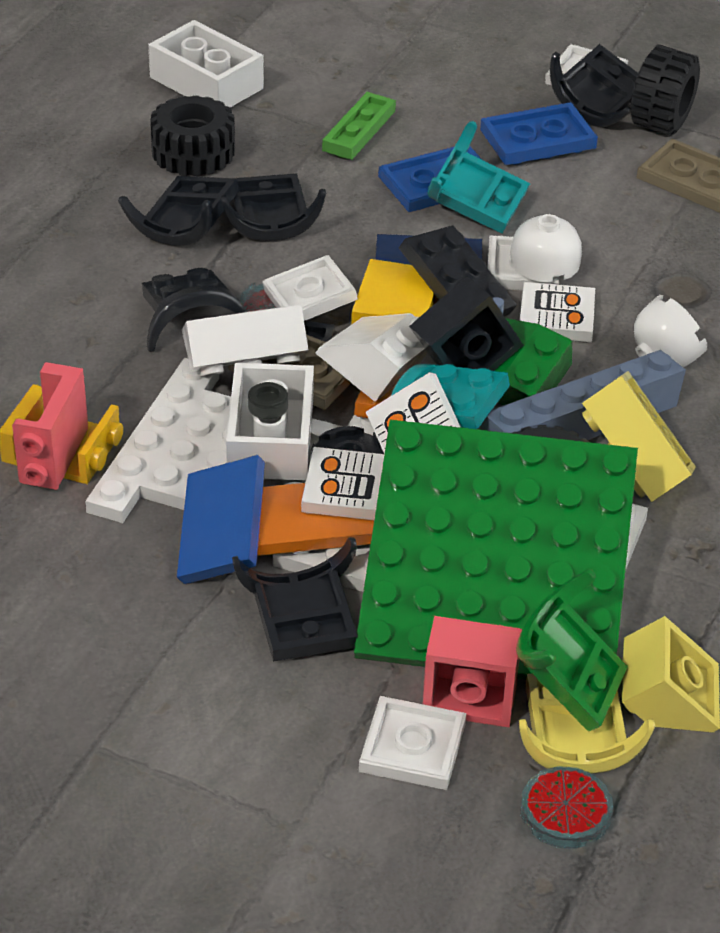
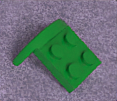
(571, 656)

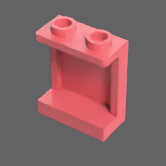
(49, 445)

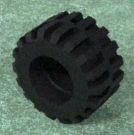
(665, 89)
(192, 135)

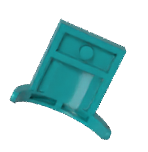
(477, 186)
(468, 390)

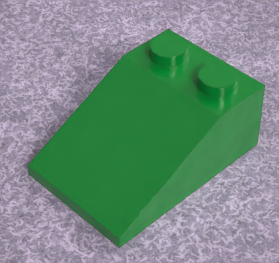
(537, 364)

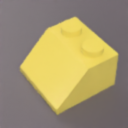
(670, 679)

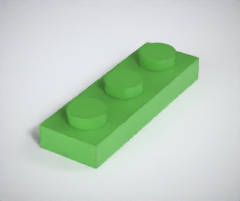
(358, 125)

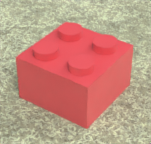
(472, 669)

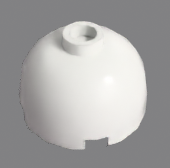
(546, 249)
(669, 329)

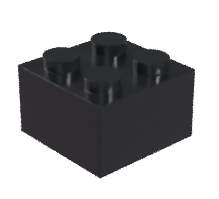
(466, 329)

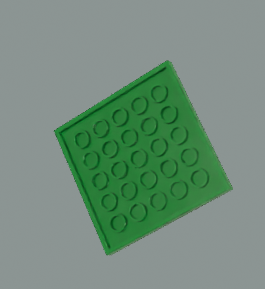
(489, 531)

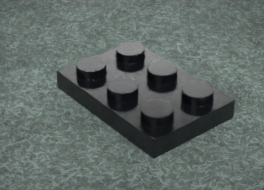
(447, 259)

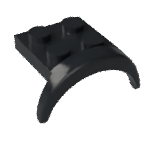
(596, 86)
(272, 207)
(183, 210)
(180, 293)
(304, 609)

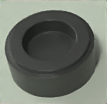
(267, 400)

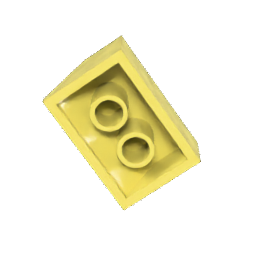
(632, 421)

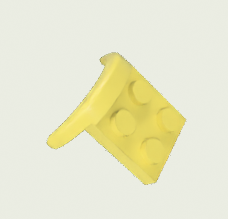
(564, 742)

